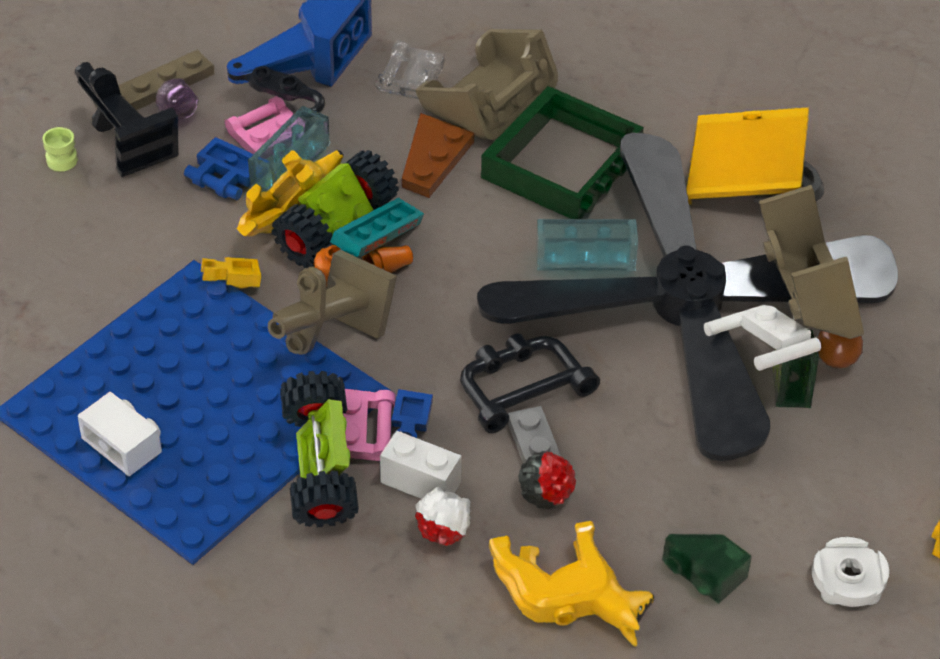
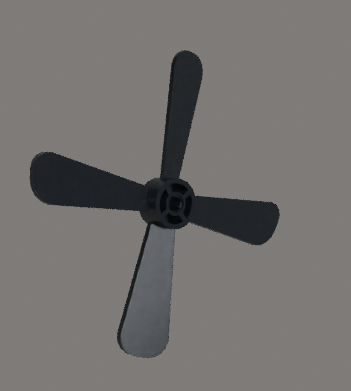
(688, 294)

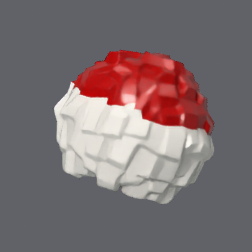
(443, 516)

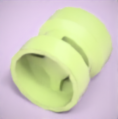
(60, 149)

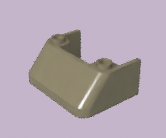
(817, 284)

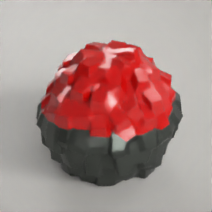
(546, 480)

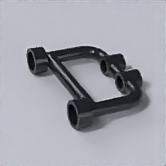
(492, 412)

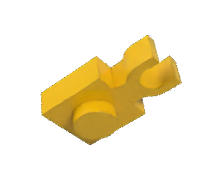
(236, 271)

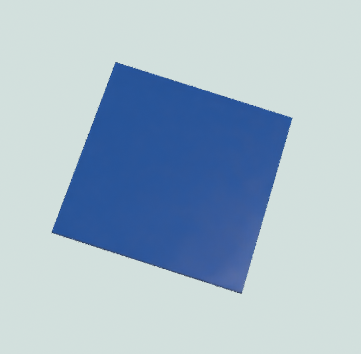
(211, 381)

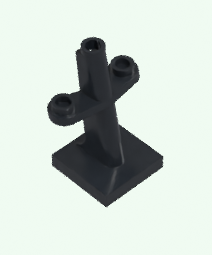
(138, 140)

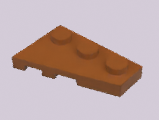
(434, 154)

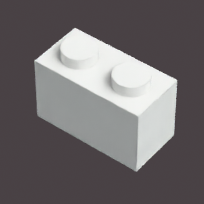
(120, 433)
(418, 466)

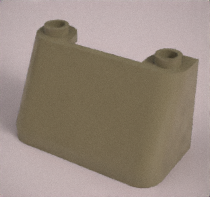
(509, 77)

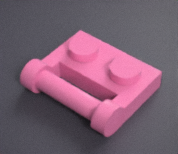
(256, 136)
(356, 418)

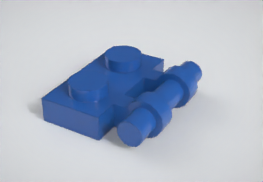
(225, 160)

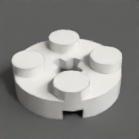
(844, 589)

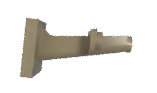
(354, 295)

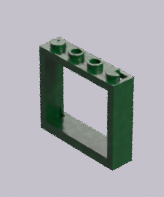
(574, 113)

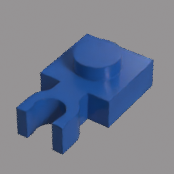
(411, 412)

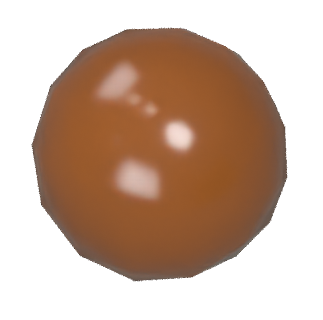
(838, 350)

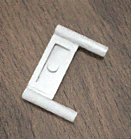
(772, 327)

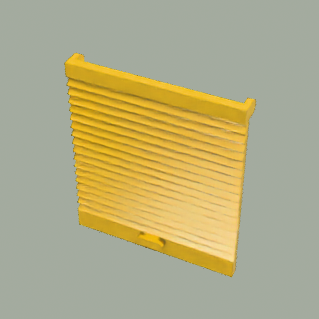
(748, 153)

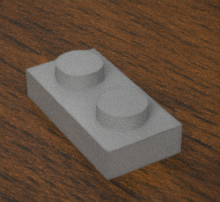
(531, 432)

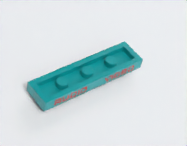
(377, 228)

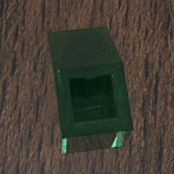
(708, 562)

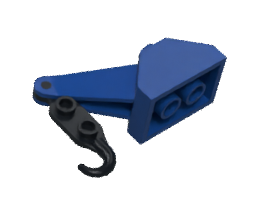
(322, 42)

